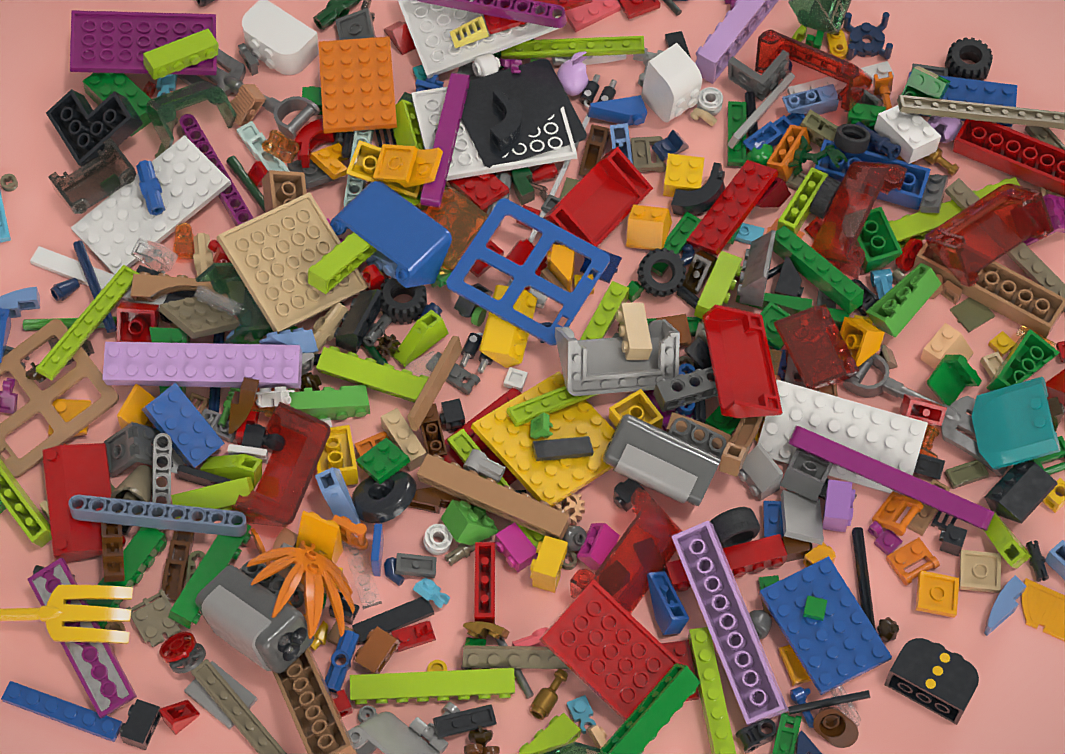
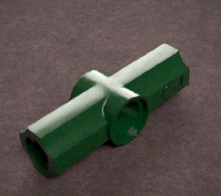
(334, 10)

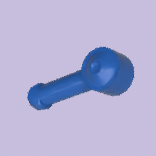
(799, 696)

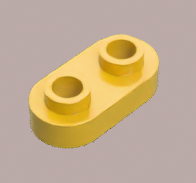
(835, 42)

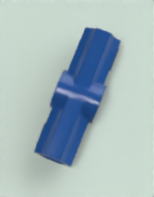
(150, 187)
(344, 649)

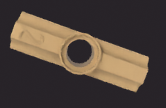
(203, 256)
(326, 325)

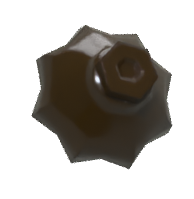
(33, 375)
(888, 629)
(480, 736)

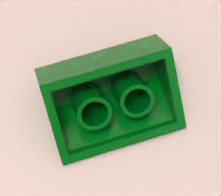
(878, 241)

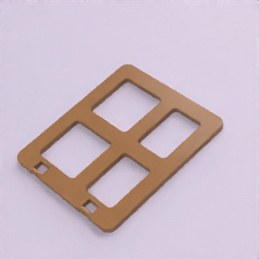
(42, 400)

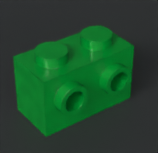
(865, 114)

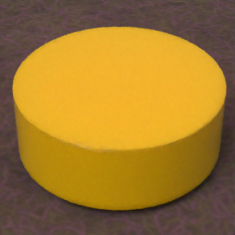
(436, 665)

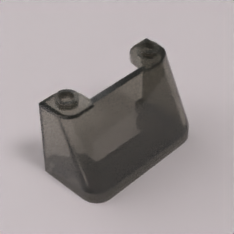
(95, 179)

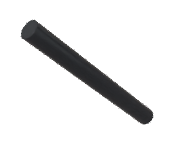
(829, 702)

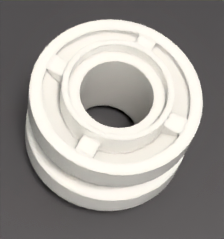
(710, 94)
(434, 547)

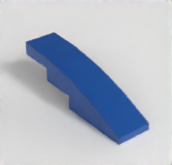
(773, 132)

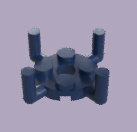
(870, 32)

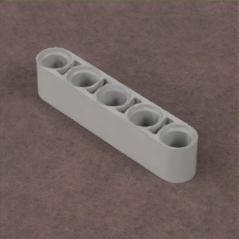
(165, 472)

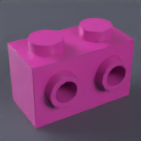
(598, 545)
(515, 547)

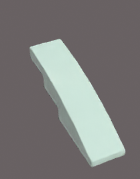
(253, 140)

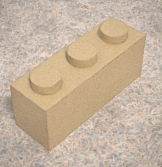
(634, 331)
(403, 437)

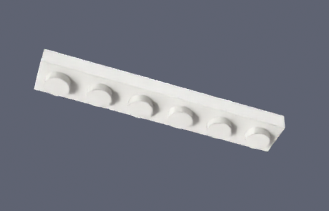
(881, 69)

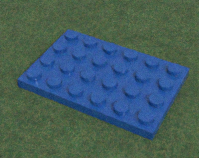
(832, 648)

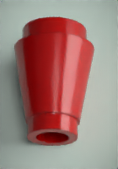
(544, 172)

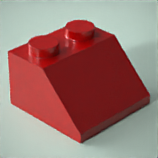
(135, 320)

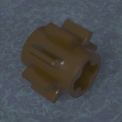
(388, 345)
(310, 381)

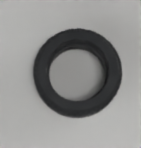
(736, 526)

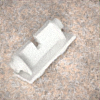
(266, 397)

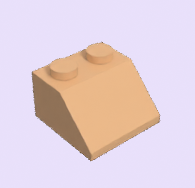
(945, 342)

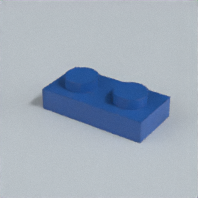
(772, 518)

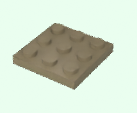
(197, 317)

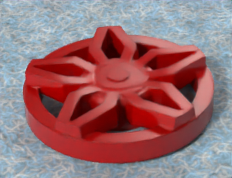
(177, 647)

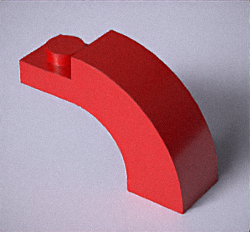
(309, 138)

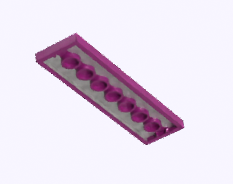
(92, 661)

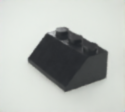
(358, 320)
(1020, 491)

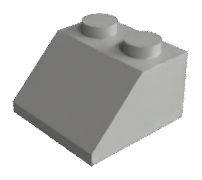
(761, 473)

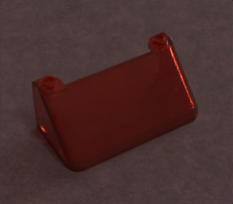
(772, 43)
(850, 211)
(989, 230)
(287, 470)
(640, 551)

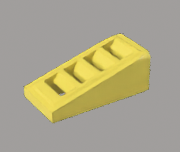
(471, 25)

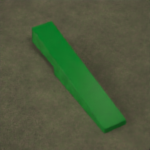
(796, 304)

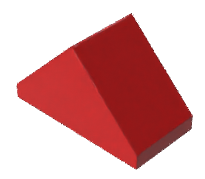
(400, 37)
(179, 715)

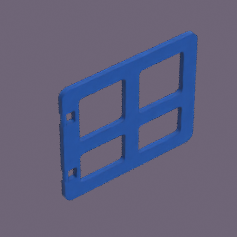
(524, 274)

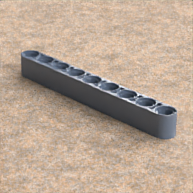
(165, 521)

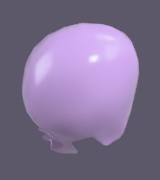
(573, 74)
(946, 127)

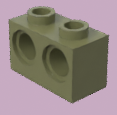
(818, 128)

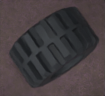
(970, 50)
(674, 262)
(405, 311)

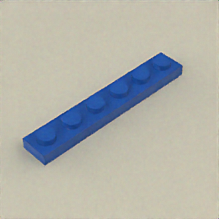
(61, 711)

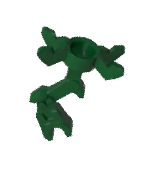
(801, 156)

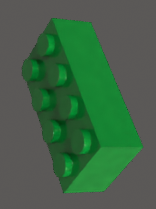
(101, 85)

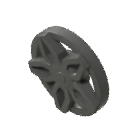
(190, 662)

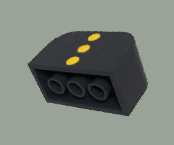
(934, 678)

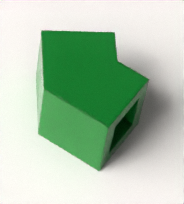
(635, 290)

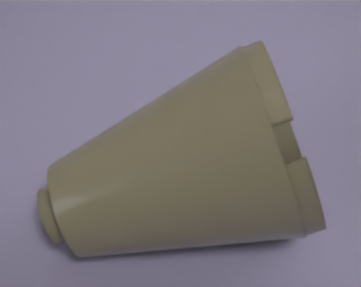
(136, 486)

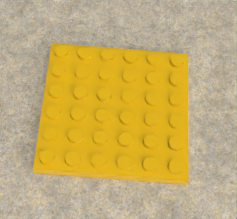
(547, 479)

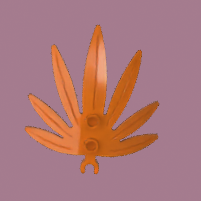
(312, 571)

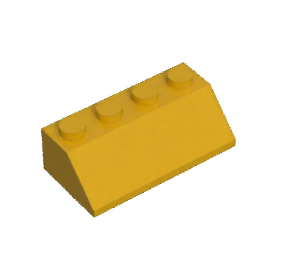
(364, 164)
(503, 340)

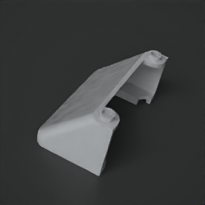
(602, 368)
(388, 735)

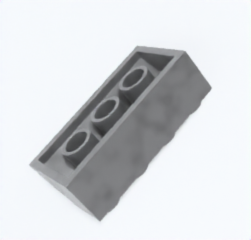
(756, 270)

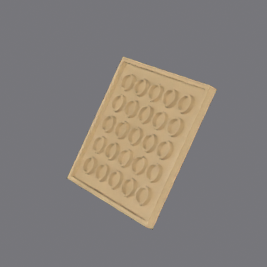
(275, 257)

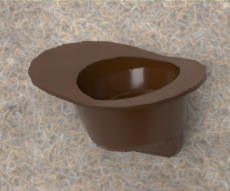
(835, 727)

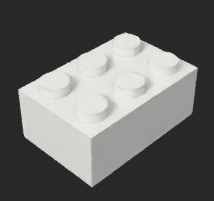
(909, 131)

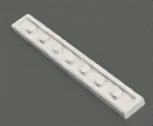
(71, 269)

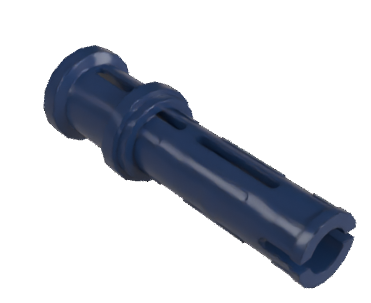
(883, 143)

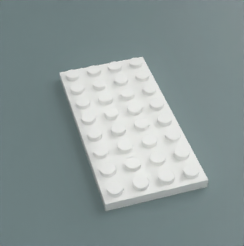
(121, 219)
(860, 427)

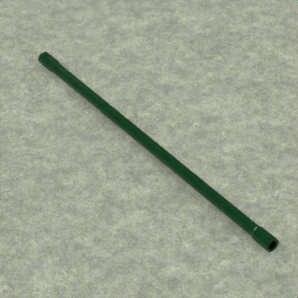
(239, 170)

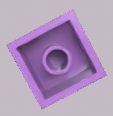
(838, 506)

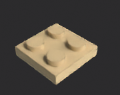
(980, 571)

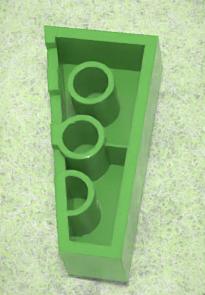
(904, 300)
(332, 403)

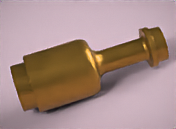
(936, 157)
(547, 697)

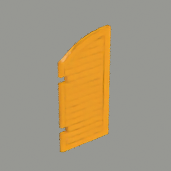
(1044, 608)

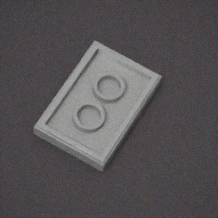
(801, 518)
(200, 696)

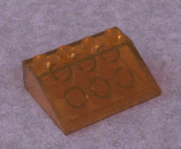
(461, 219)

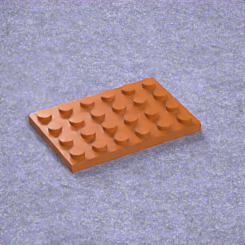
(357, 85)

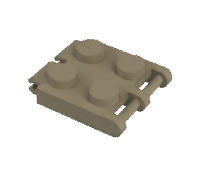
(153, 619)

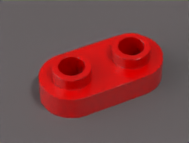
(910, 251)

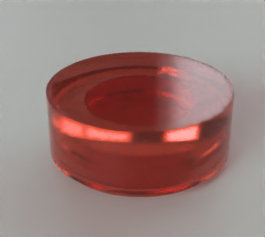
(150, 89)

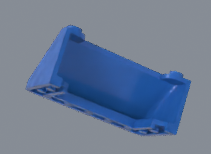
(397, 231)

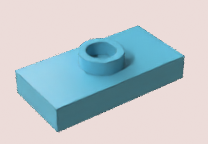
(749, 233)

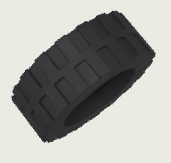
(824, 197)

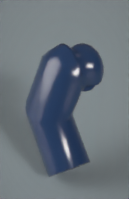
(688, 254)
(389, 567)

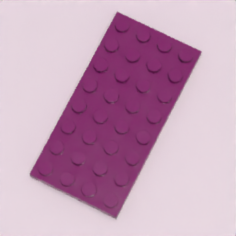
(118, 39)

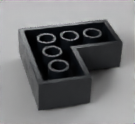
(87, 129)

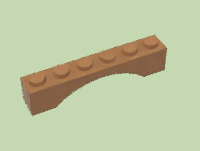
(152, 287)
(739, 445)

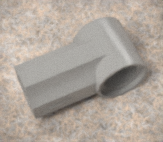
(483, 466)

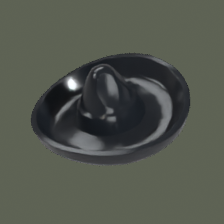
(384, 501)

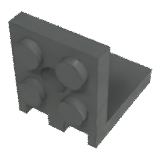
(759, 84)
(135, 447)

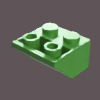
(468, 522)

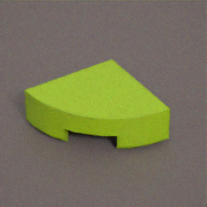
(800, 33)

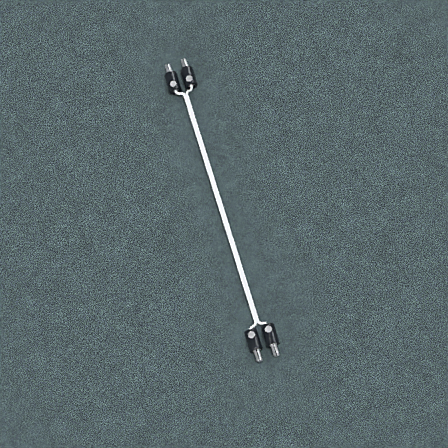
(587, 97)

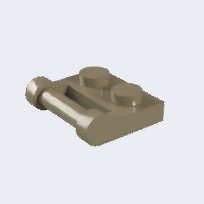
(642, 156)

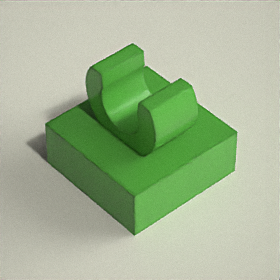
(540, 426)

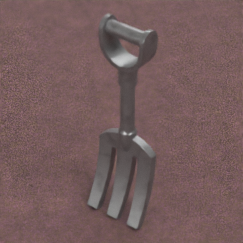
(232, 81)
(954, 418)

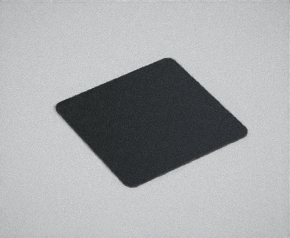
(540, 98)

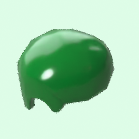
(760, 155)

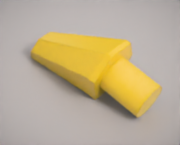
(320, 636)

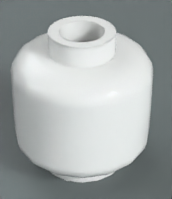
(485, 65)

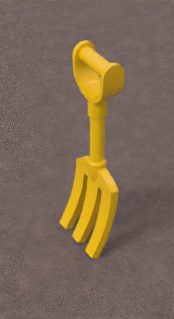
(59, 612)

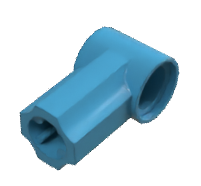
(882, 281)

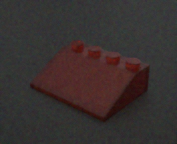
(816, 347)

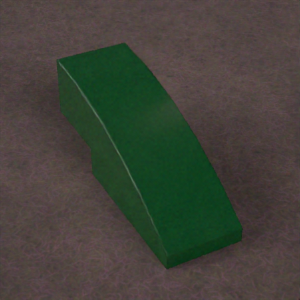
(521, 183)

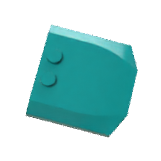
(1014, 424)

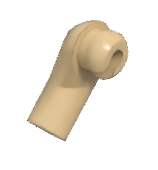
(706, 116)

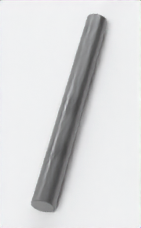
(518, 674)

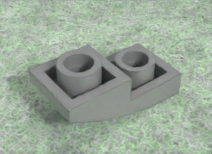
(213, 418)

